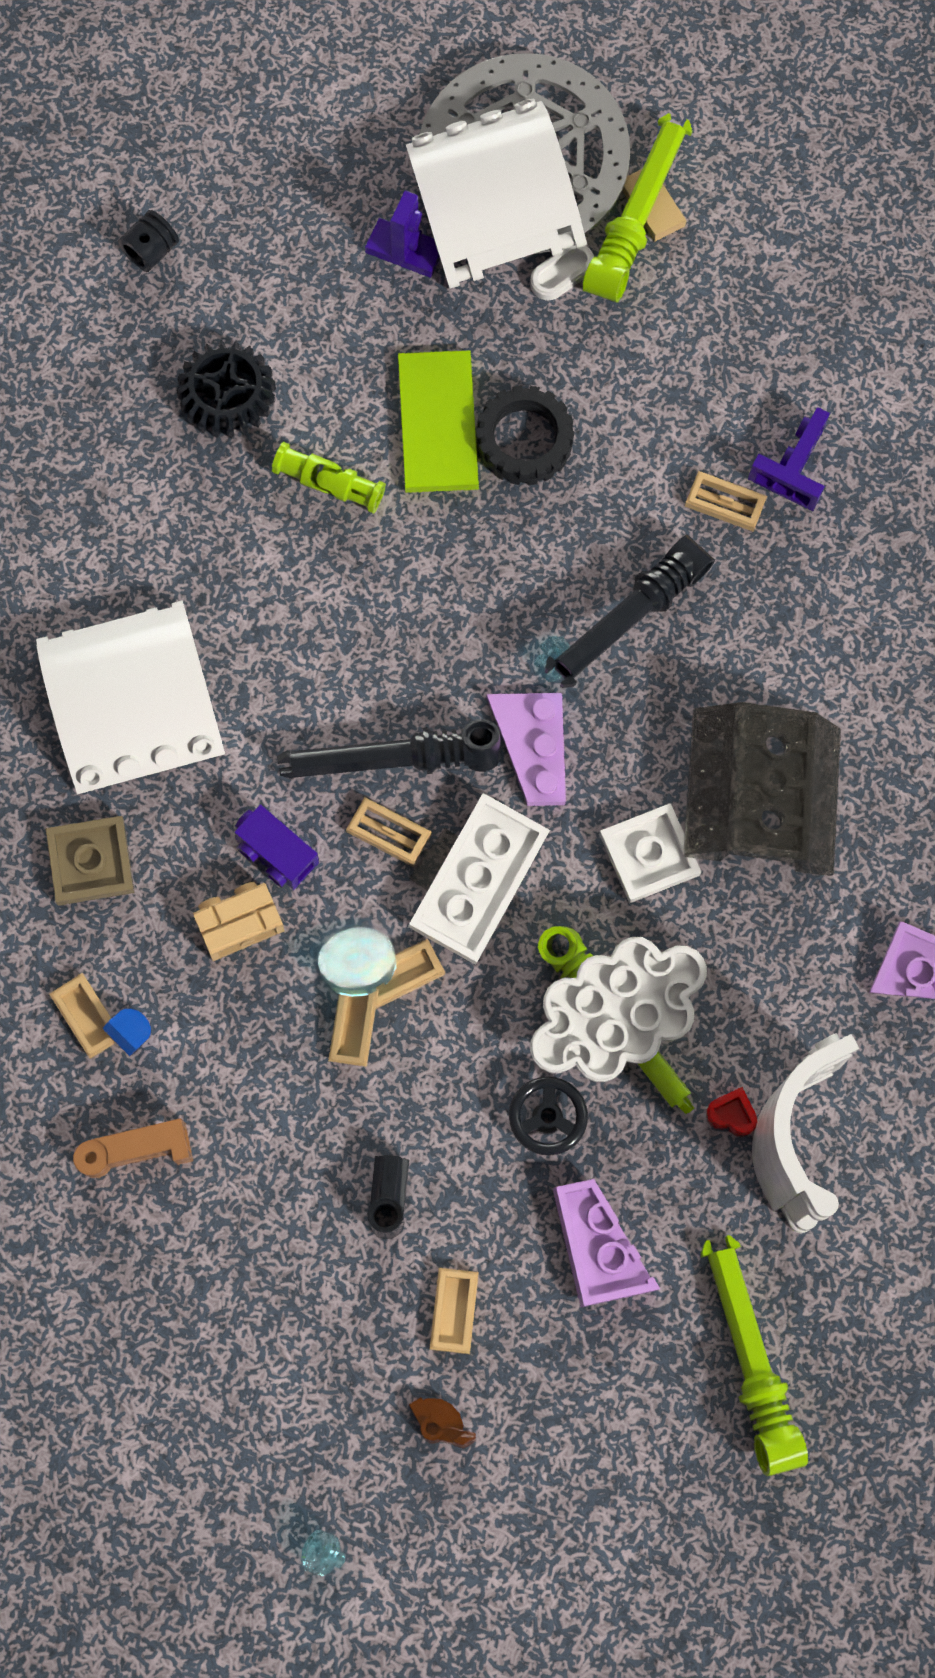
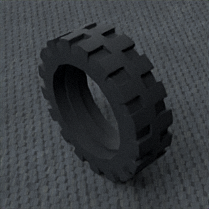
(524, 400)

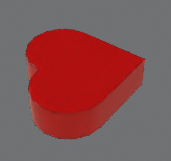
(732, 1112)

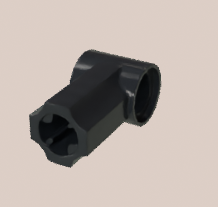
(388, 1192)

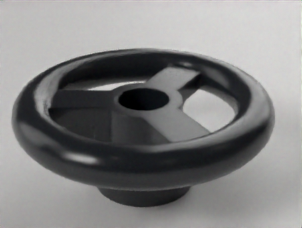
(522, 1129)

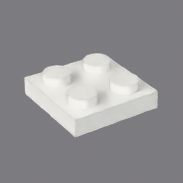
(649, 853)

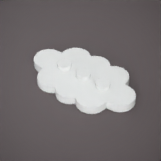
(618, 1009)

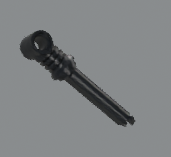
(652, 592)
(422, 751)

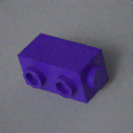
(275, 846)

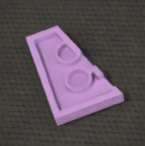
(908, 964)
(597, 1248)

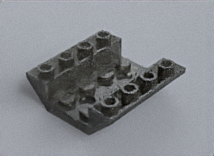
(739, 779)

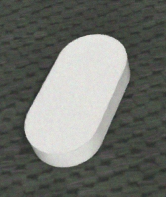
(560, 272)

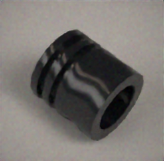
(148, 240)

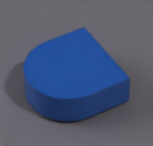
(128, 1030)

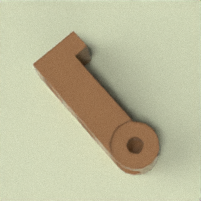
(99, 1155)

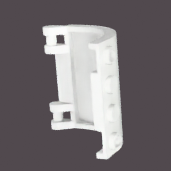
(496, 190)
(129, 698)
(772, 1148)

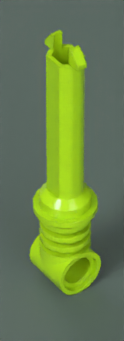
(625, 235)
(657, 1068)
(778, 1445)

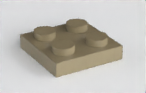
(89, 860)

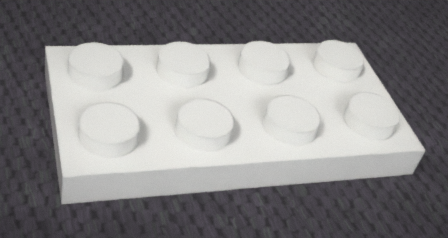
(478, 878)

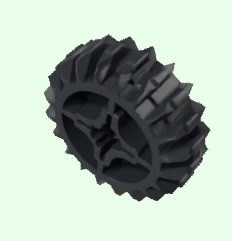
(252, 398)

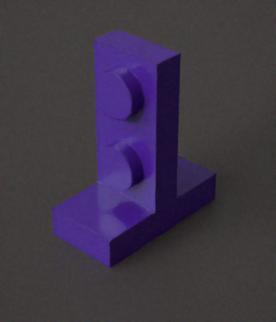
(401, 240)
(786, 477)

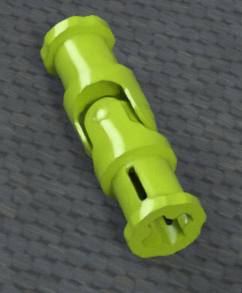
(331, 480)

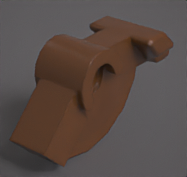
(441, 1423)

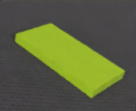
(438, 421)

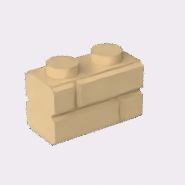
(238, 920)

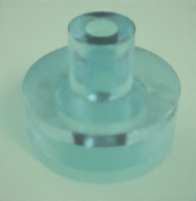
(322, 1553)

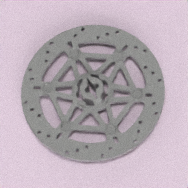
(557, 75)

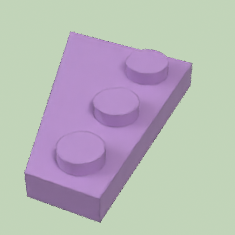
(535, 743)

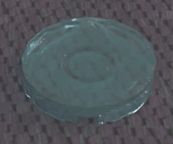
(357, 961)

